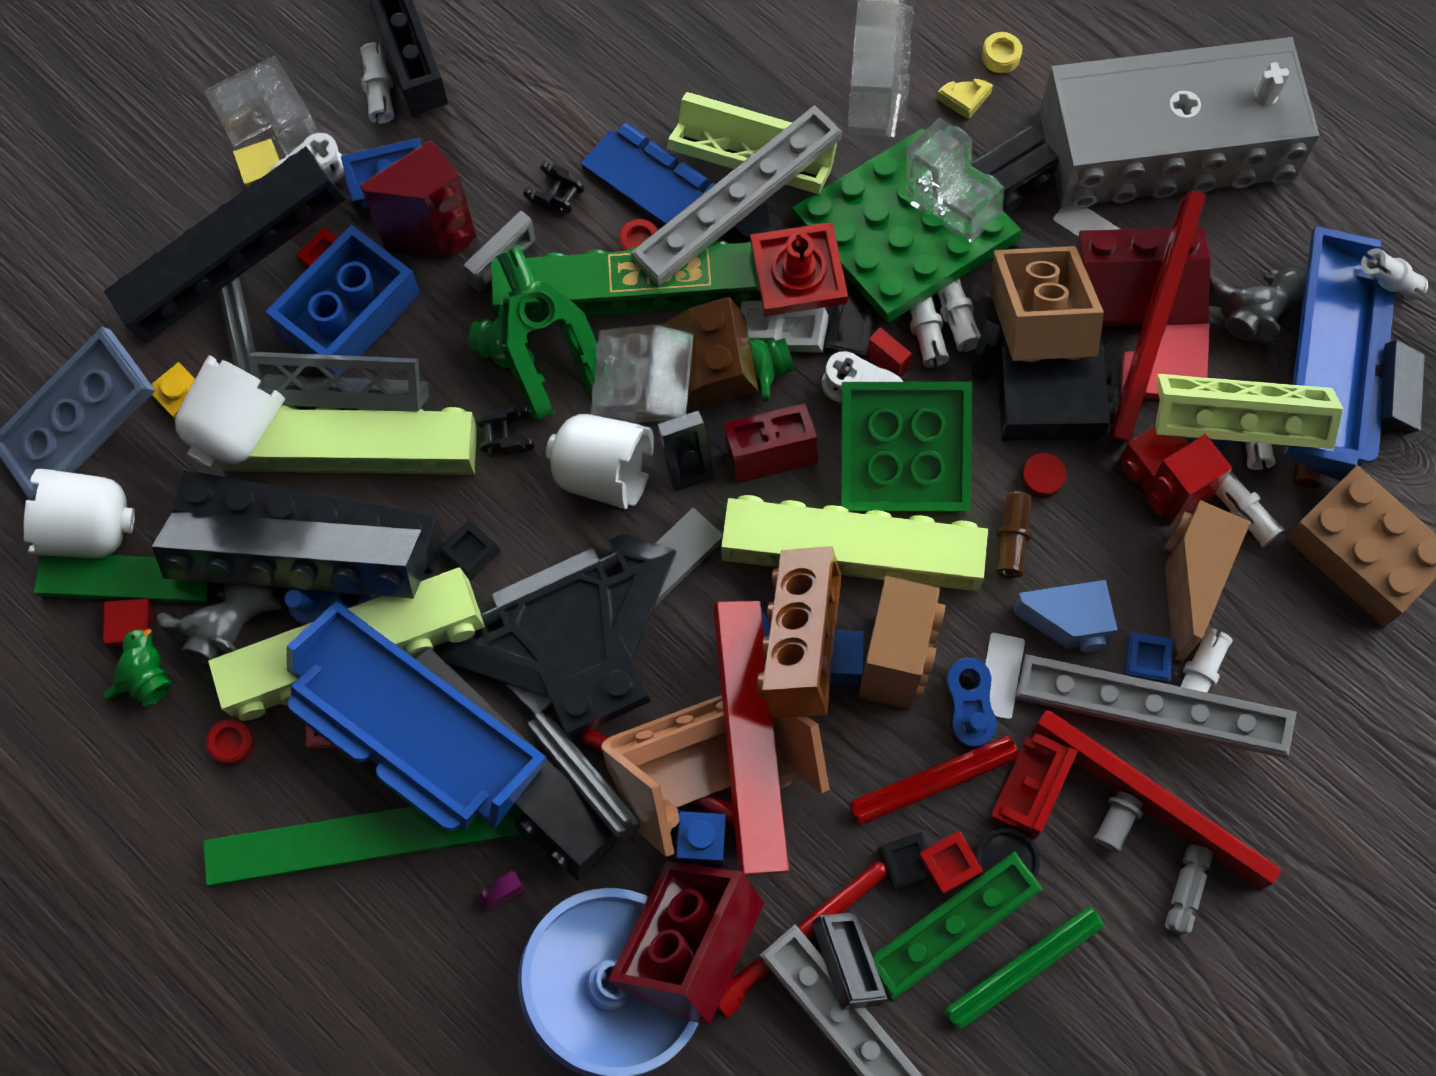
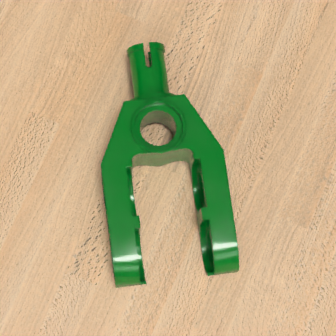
(517, 326)

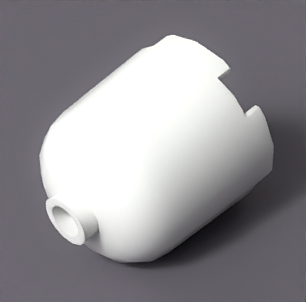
(225, 414)
(601, 458)
(76, 515)

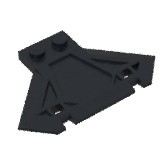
(573, 632)

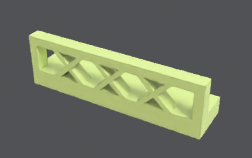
(733, 128)
(1247, 411)

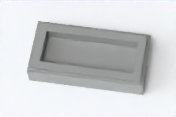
(515, 233)

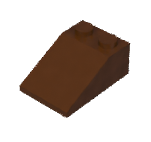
(720, 353)

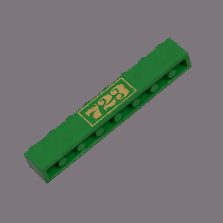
(615, 285)

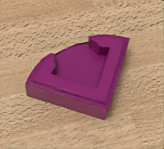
(508, 888)

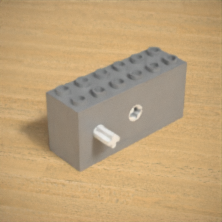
(1178, 122)

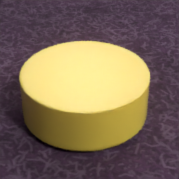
(1001, 52)

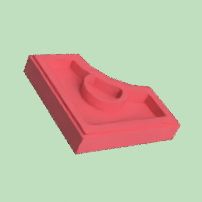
(1180, 353)

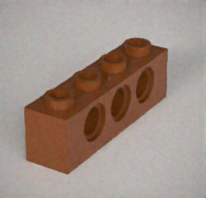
(801, 633)

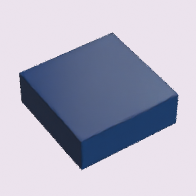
(1149, 657)

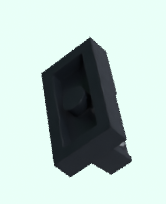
(686, 450)

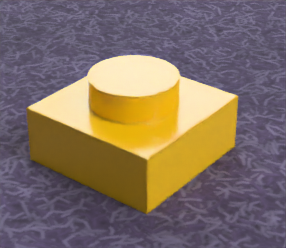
(173, 388)

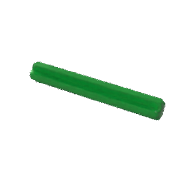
(1023, 968)

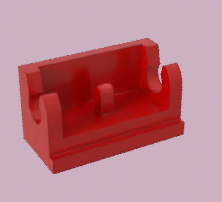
(1033, 785)

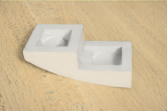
(802, 329)

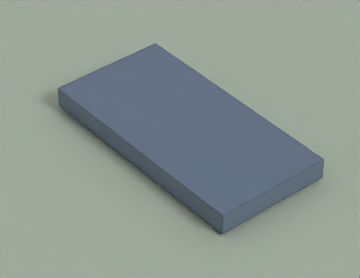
(74, 411)

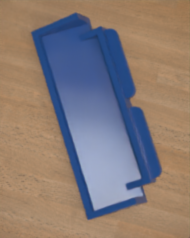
(1341, 344)
(416, 727)

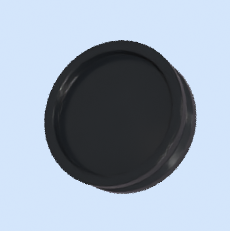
(1001, 844)

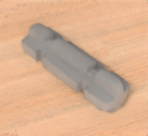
(1189, 889)

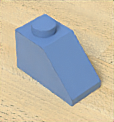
(1071, 614)

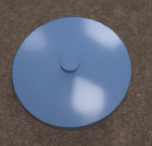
(572, 1003)

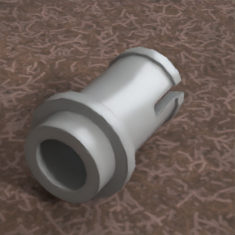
(1118, 821)

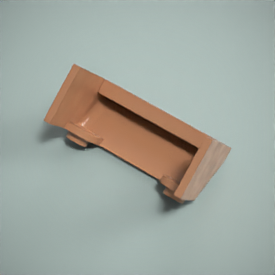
(687, 759)

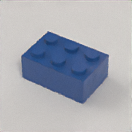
(344, 298)

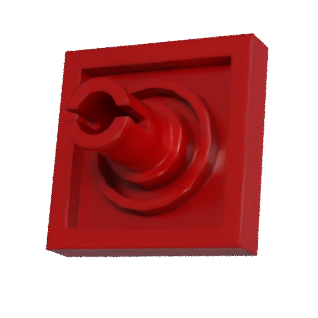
(798, 269)

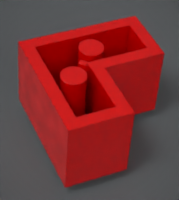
(1174, 471)

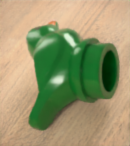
(486, 340)
(769, 361)
(139, 671)

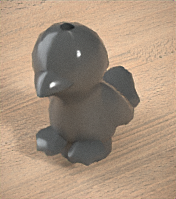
(1255, 310)
(216, 627)

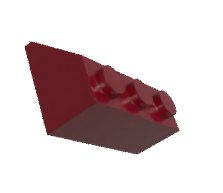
(420, 205)
(1126, 267)
(688, 940)

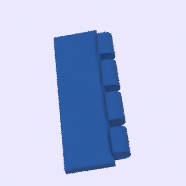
(645, 175)

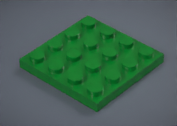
(888, 245)

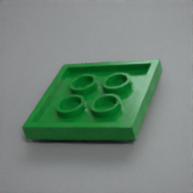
(906, 446)

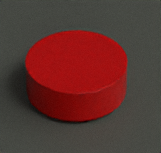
(635, 233)
(1043, 475)
(230, 742)

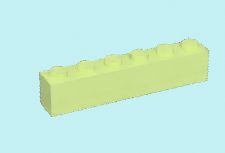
(365, 442)
(864, 544)
(439, 613)

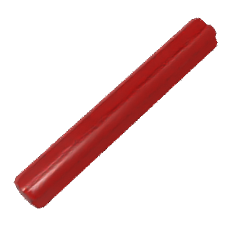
(933, 780)

